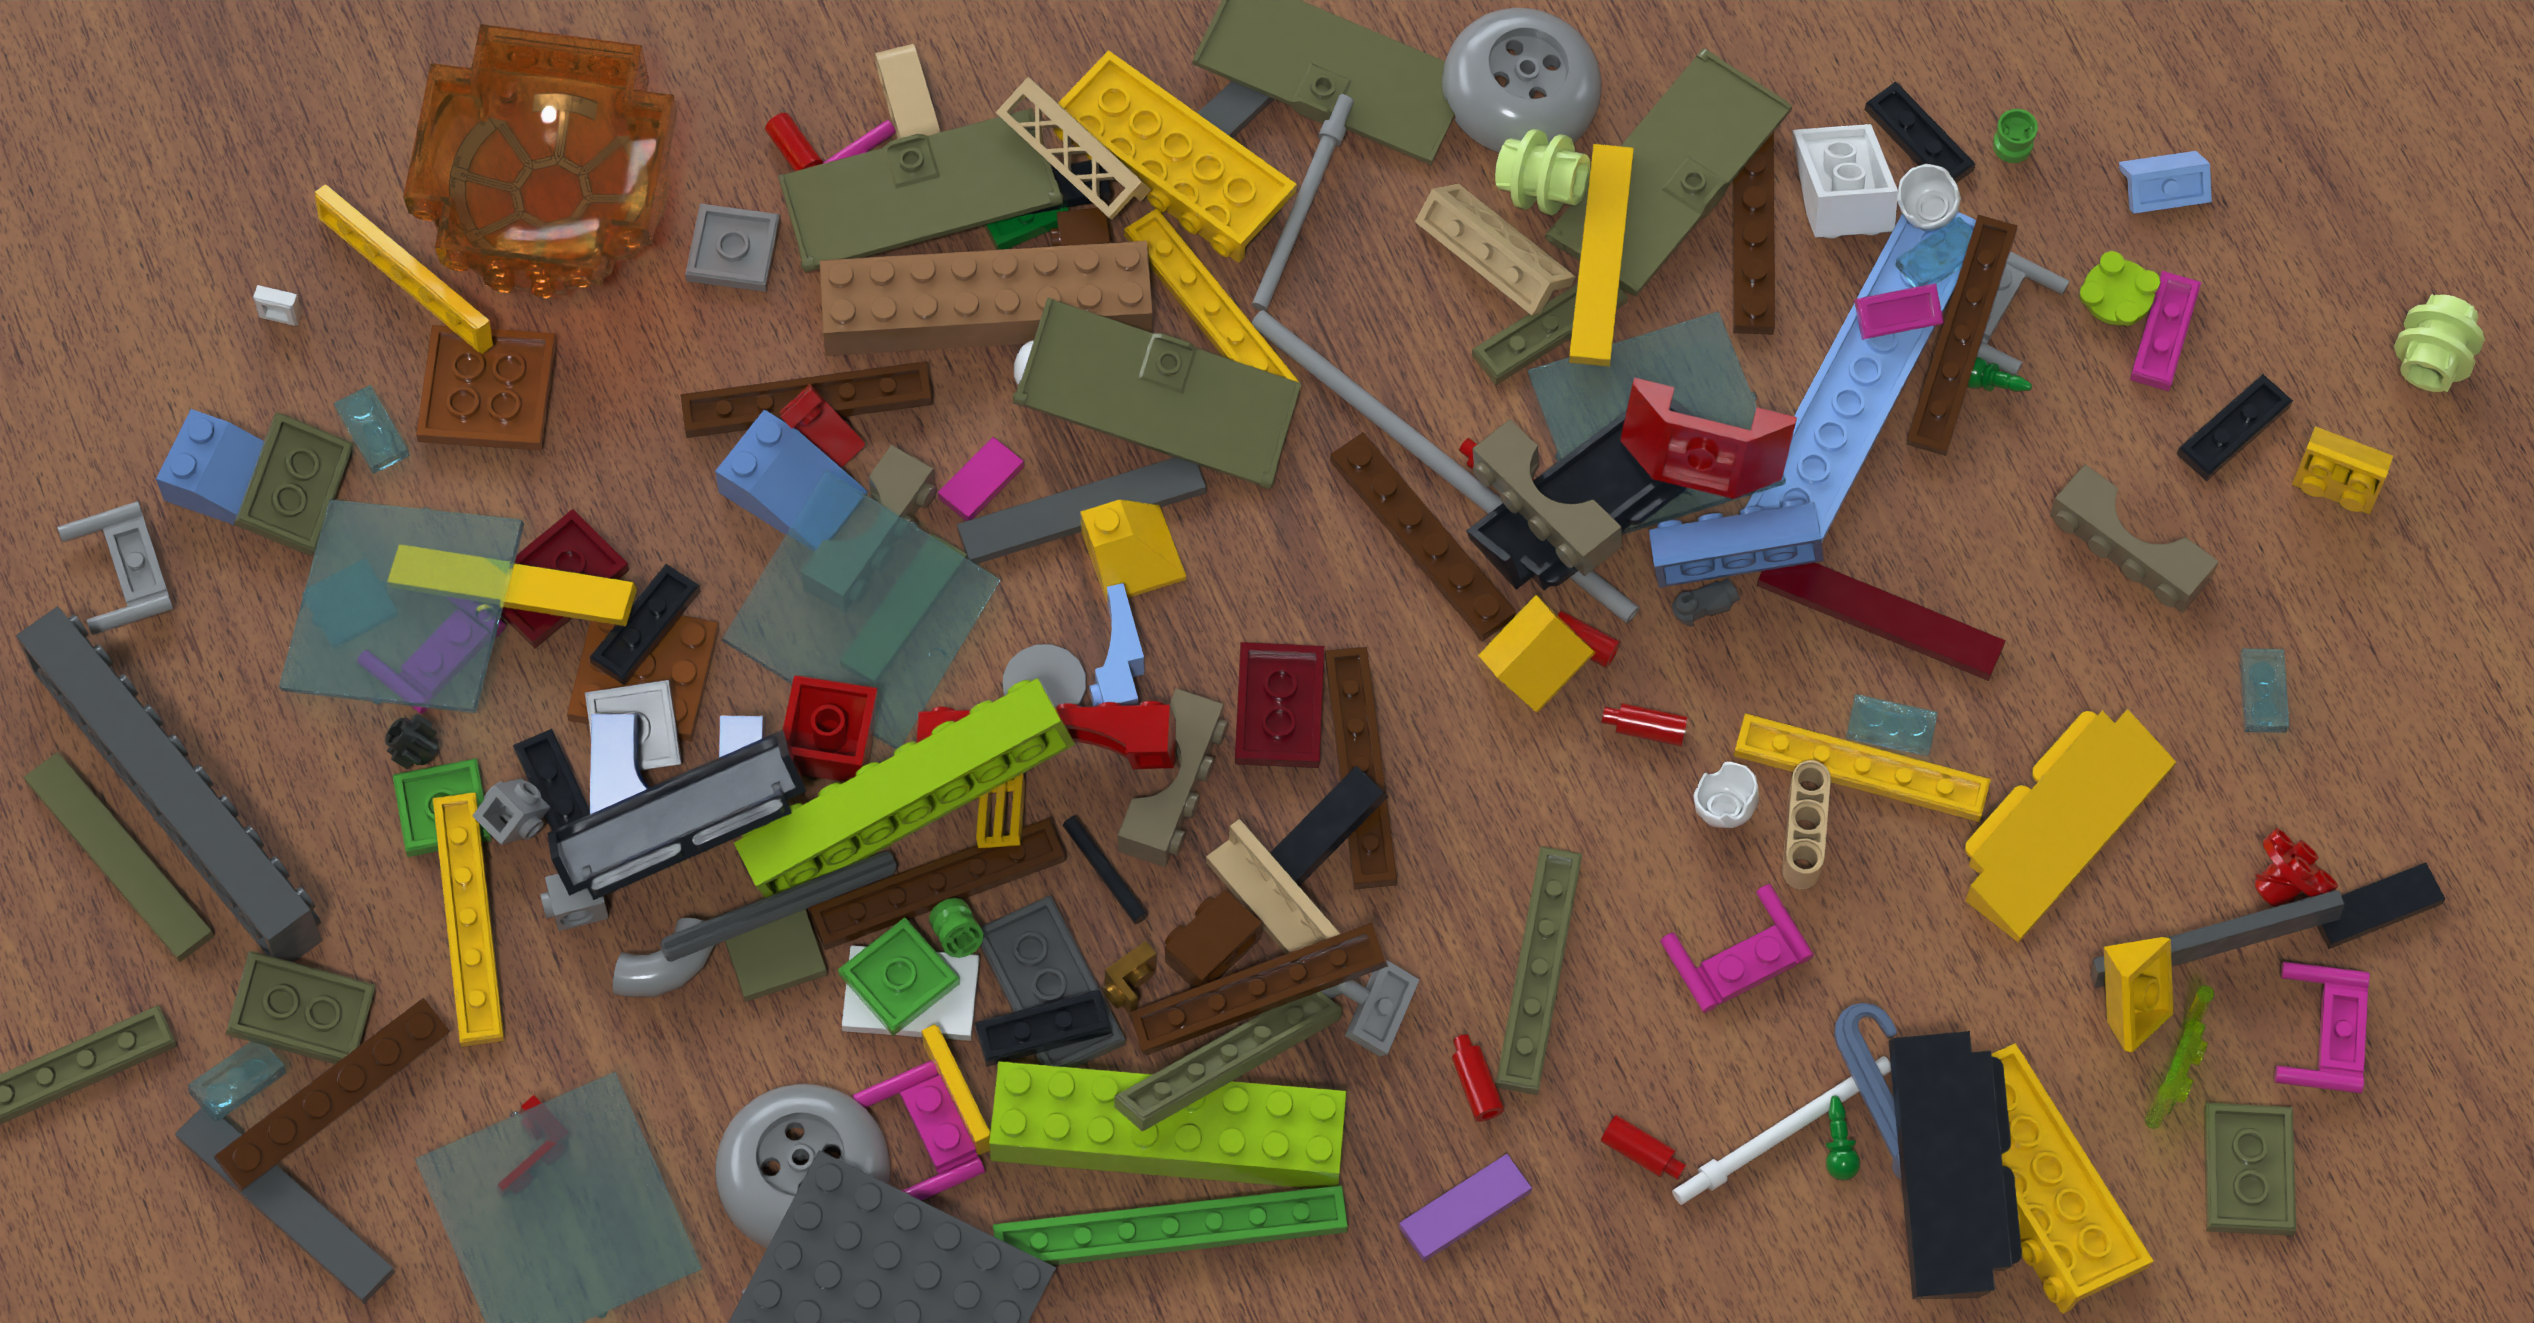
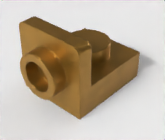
(1130, 970)

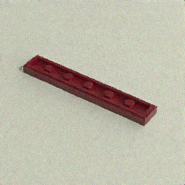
(1887, 616)

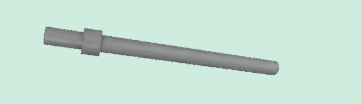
(1330, 136)

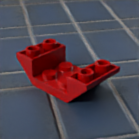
(1702, 451)

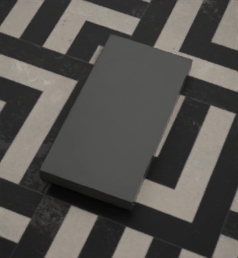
(1039, 965)

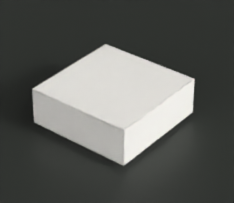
(277, 305)

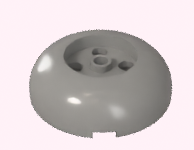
(1540, 41)
(758, 1136)

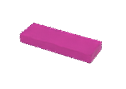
(2165, 331)

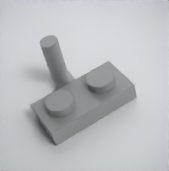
(1379, 1006)

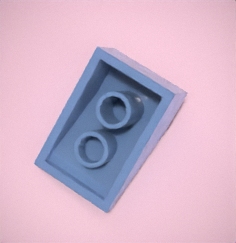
(209, 466)
(775, 472)

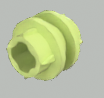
(1542, 172)
(2439, 343)

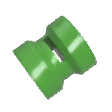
(2015, 135)
(956, 927)

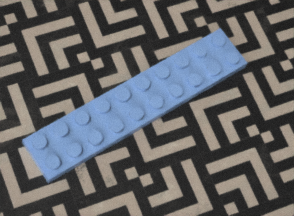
(1853, 393)

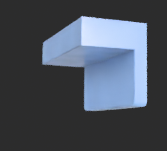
(2167, 181)

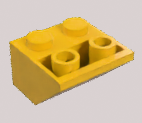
(2342, 471)

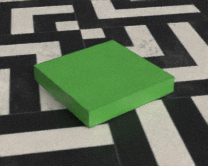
(415, 801)
(899, 976)

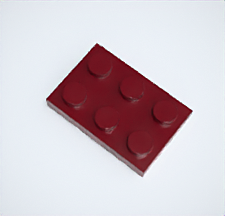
(566, 547)
(1279, 705)

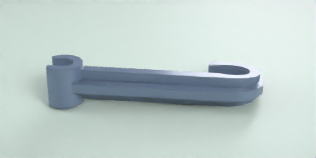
(1866, 1073)

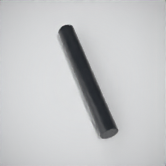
(1105, 870)

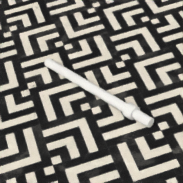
(1715, 1172)

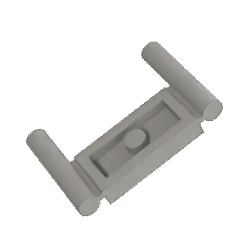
(2013, 278)
(134, 563)

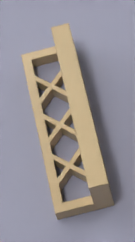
(1088, 144)
(1493, 247)
(1268, 891)

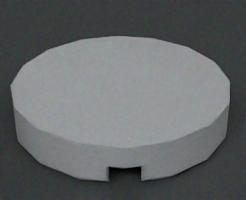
(1054, 667)

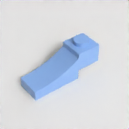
(1124, 655)

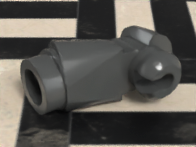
(1708, 600)

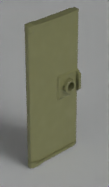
(1315, 56)
(1682, 163)
(917, 190)
(1157, 393)

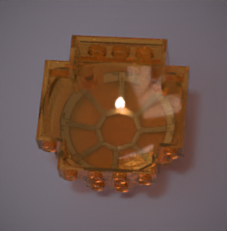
(541, 160)

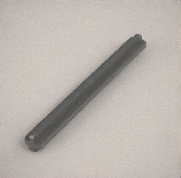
(778, 906)

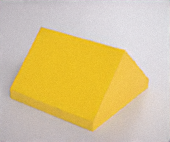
(1536, 654)
(2138, 989)

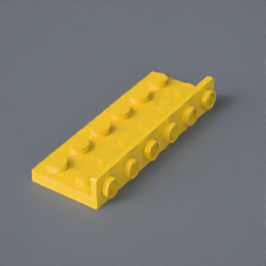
(1183, 158)
(2065, 1211)

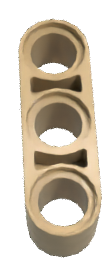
(906, 92)
(1806, 806)

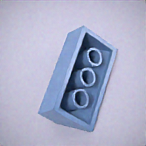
(1736, 543)

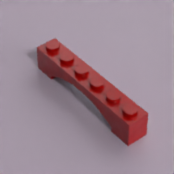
(1137, 732)

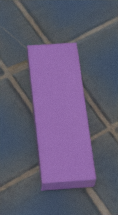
(1465, 1207)

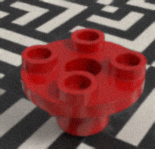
(2291, 871)

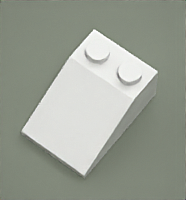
(1845, 181)

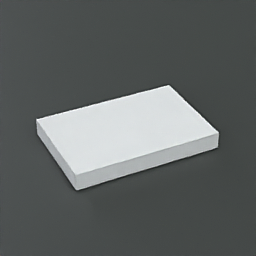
(952, 1013)

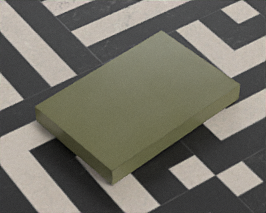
(293, 483)
(299, 1008)
(2249, 1169)

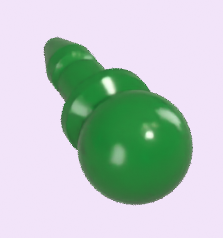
(1990, 376)
(1842, 1159)

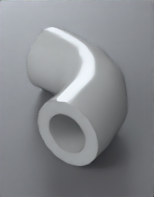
(653, 974)

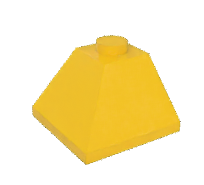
(1131, 546)

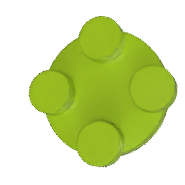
(2119, 290)

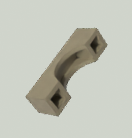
(902, 483)
(1579, 532)
(2171, 570)
(1155, 822)

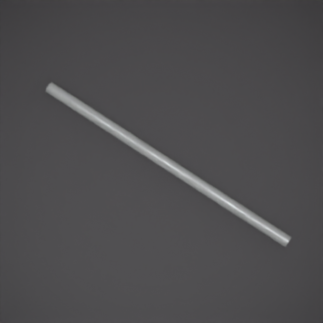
(1419, 446)

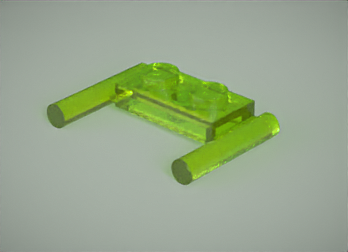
(2189, 1051)

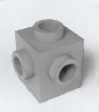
(512, 811)

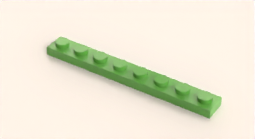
(1179, 1226)

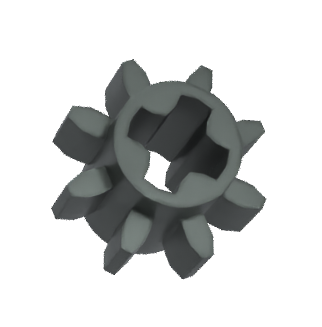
(411, 741)

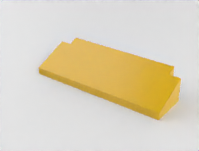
(2054, 830)

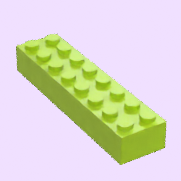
(907, 789)
(1229, 1135)

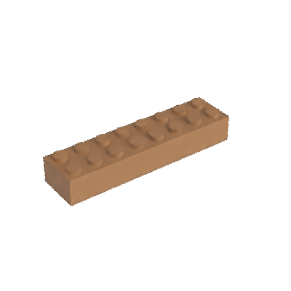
(976, 295)

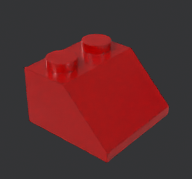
(830, 727)

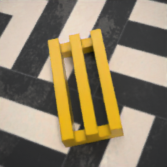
(1016, 786)

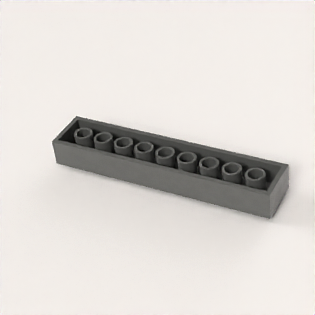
(170, 787)

